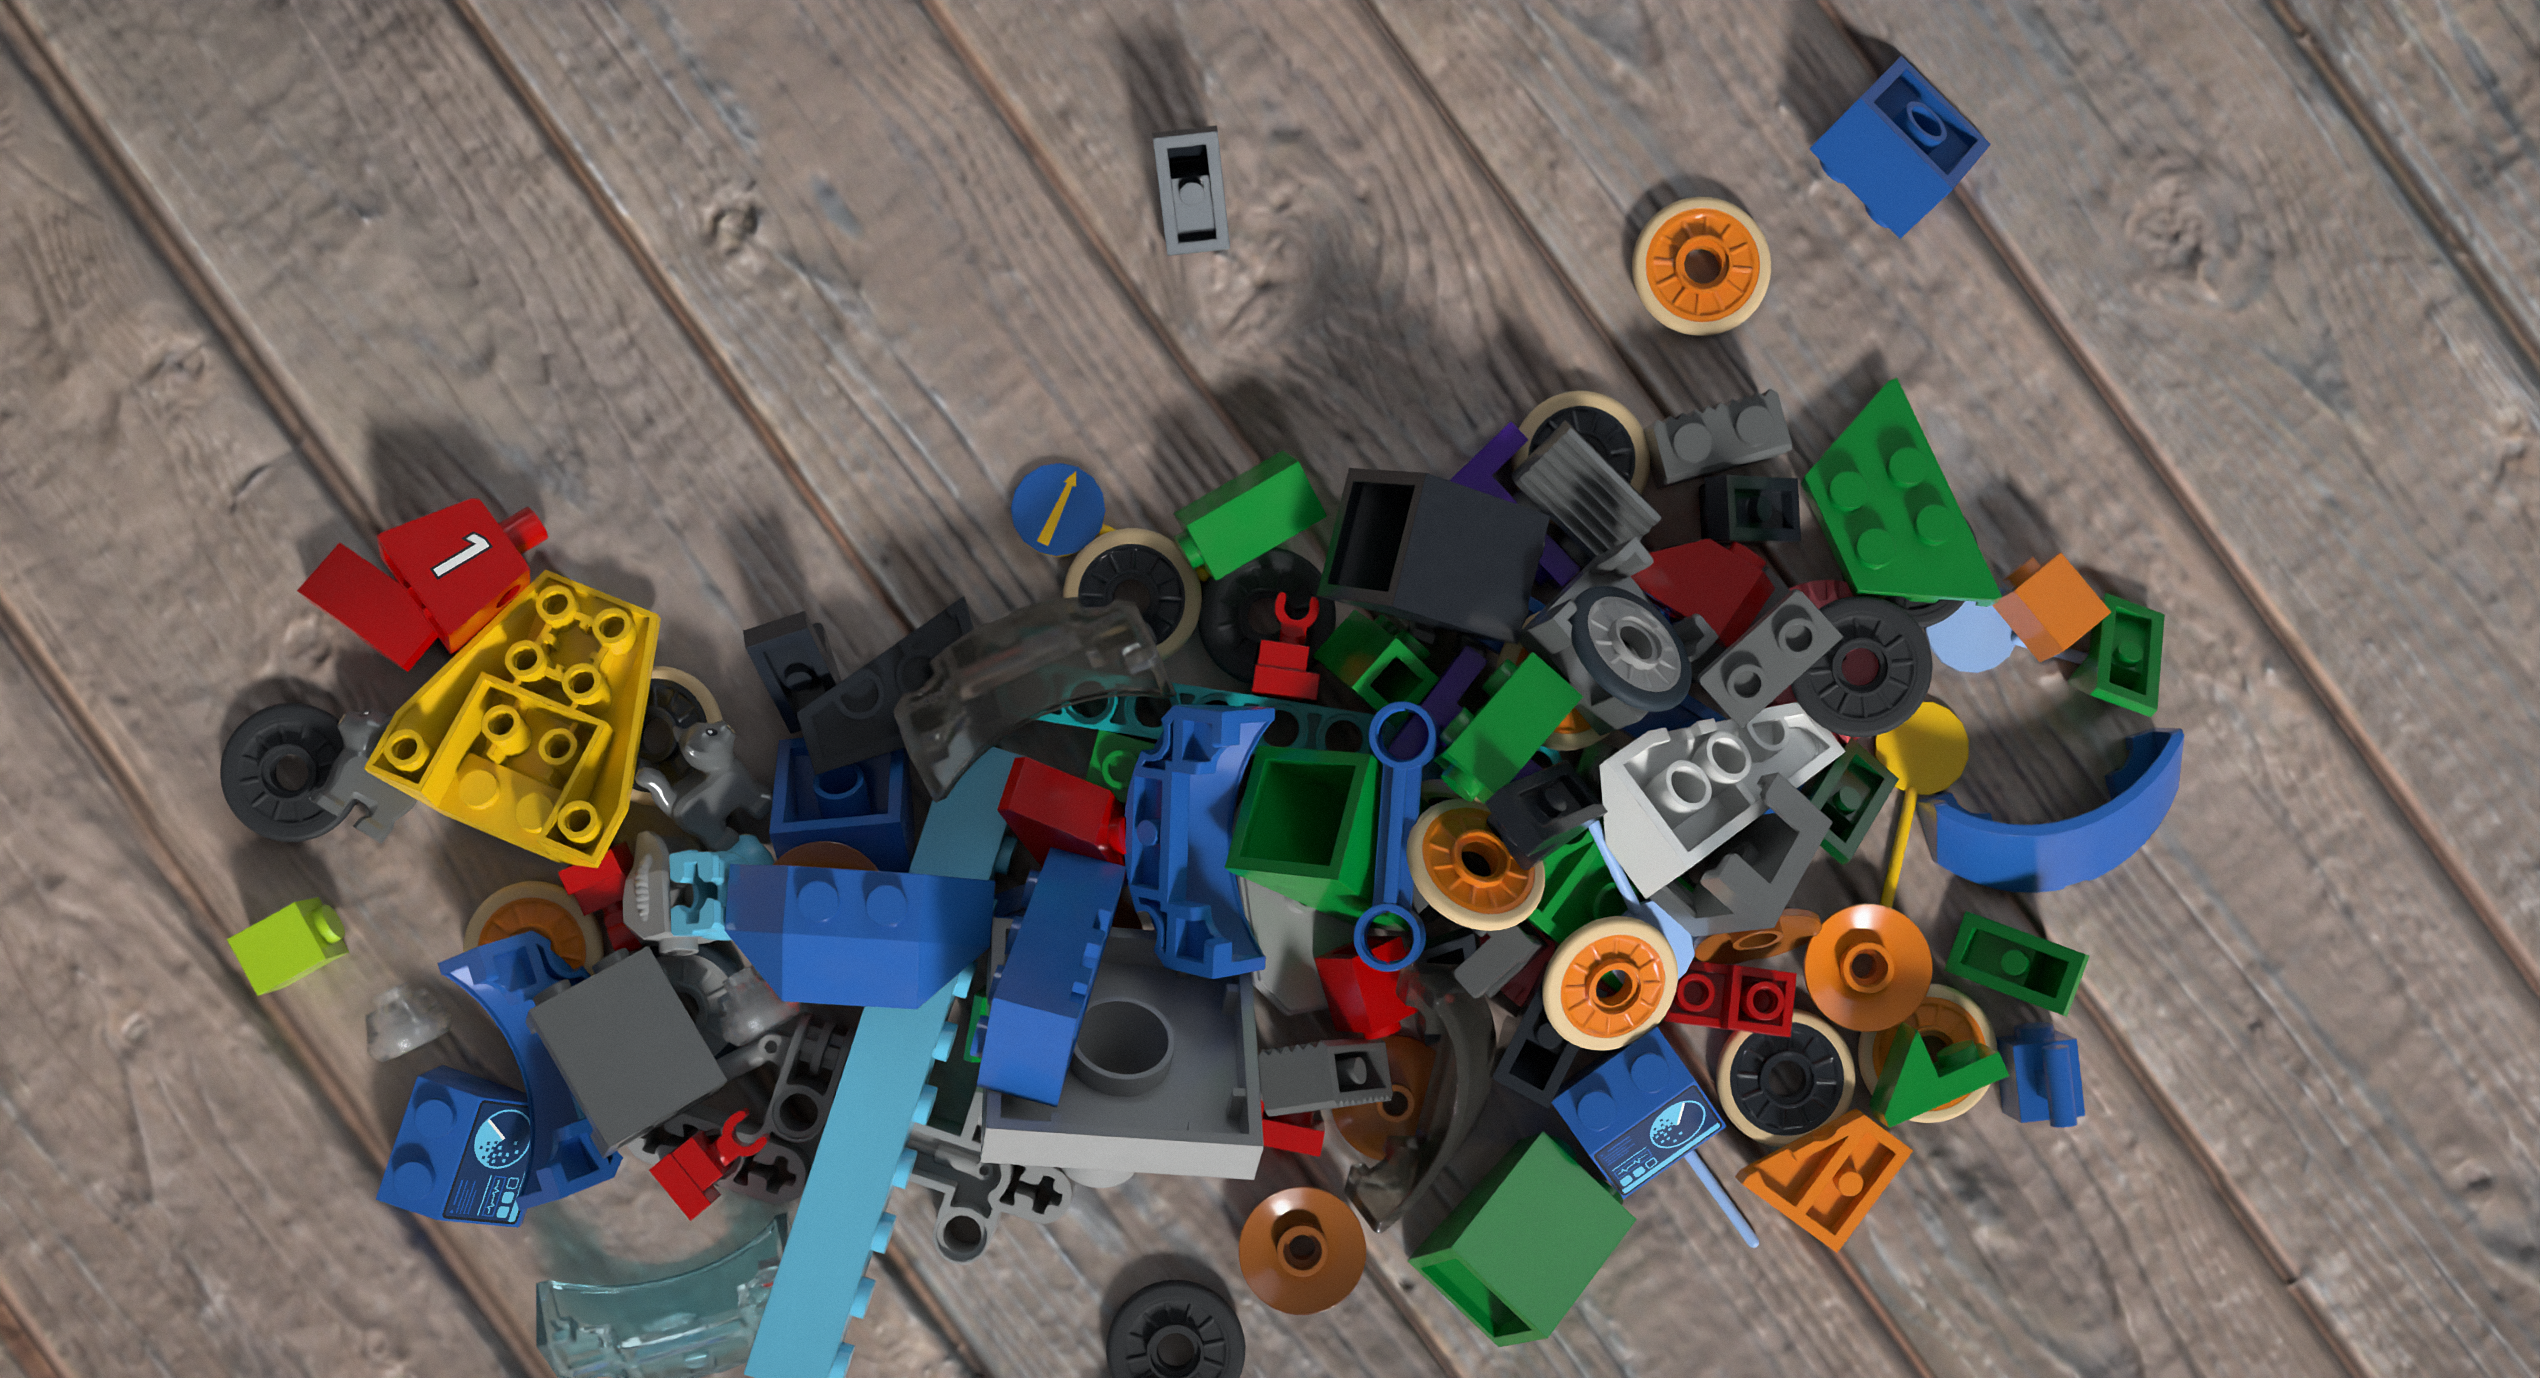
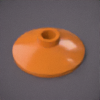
(1898, 972)

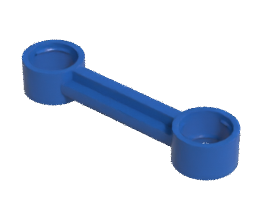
(1397, 816)

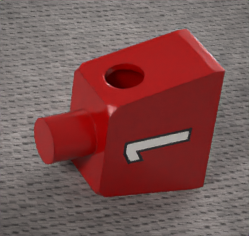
(462, 565)

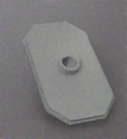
(1290, 940)

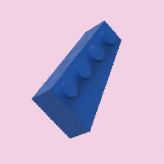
(1047, 977)

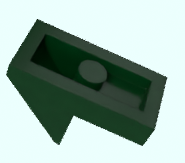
(1851, 796)

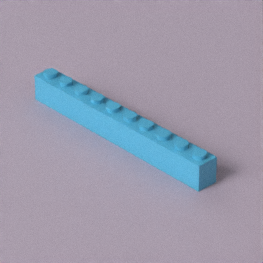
(874, 1115)

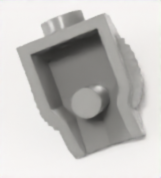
(652, 894)

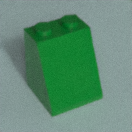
(1313, 830)
(1524, 1241)

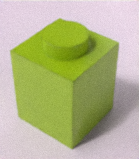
(289, 944)

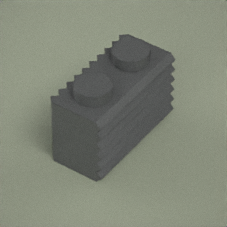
(1717, 438)
(1582, 495)
(1324, 1075)

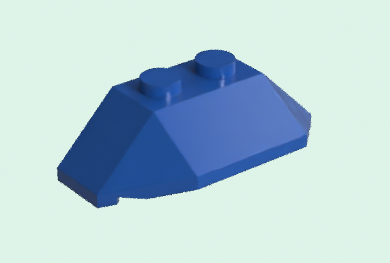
(857, 931)

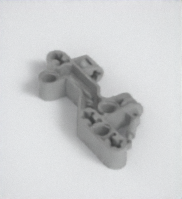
(945, 1149)

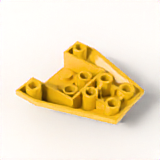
(533, 723)

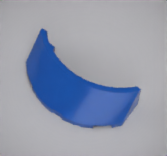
(1182, 833)
(2067, 850)
(504, 981)

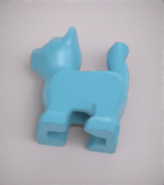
(709, 878)

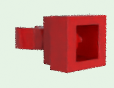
(1283, 663)
(604, 890)
(695, 1165)

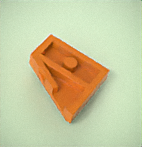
(1829, 1175)

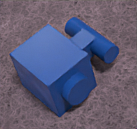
(2042, 1075)

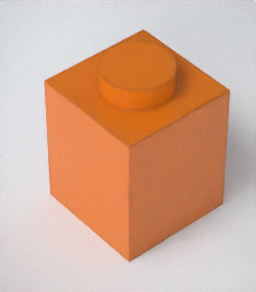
(2049, 605)

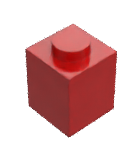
(1360, 995)

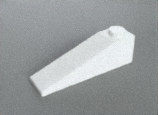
(1696, 787)

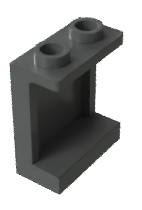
(1769, 656)
(625, 1048)

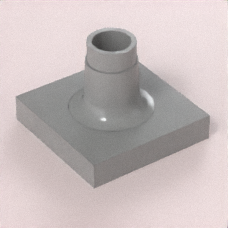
(1154, 1079)

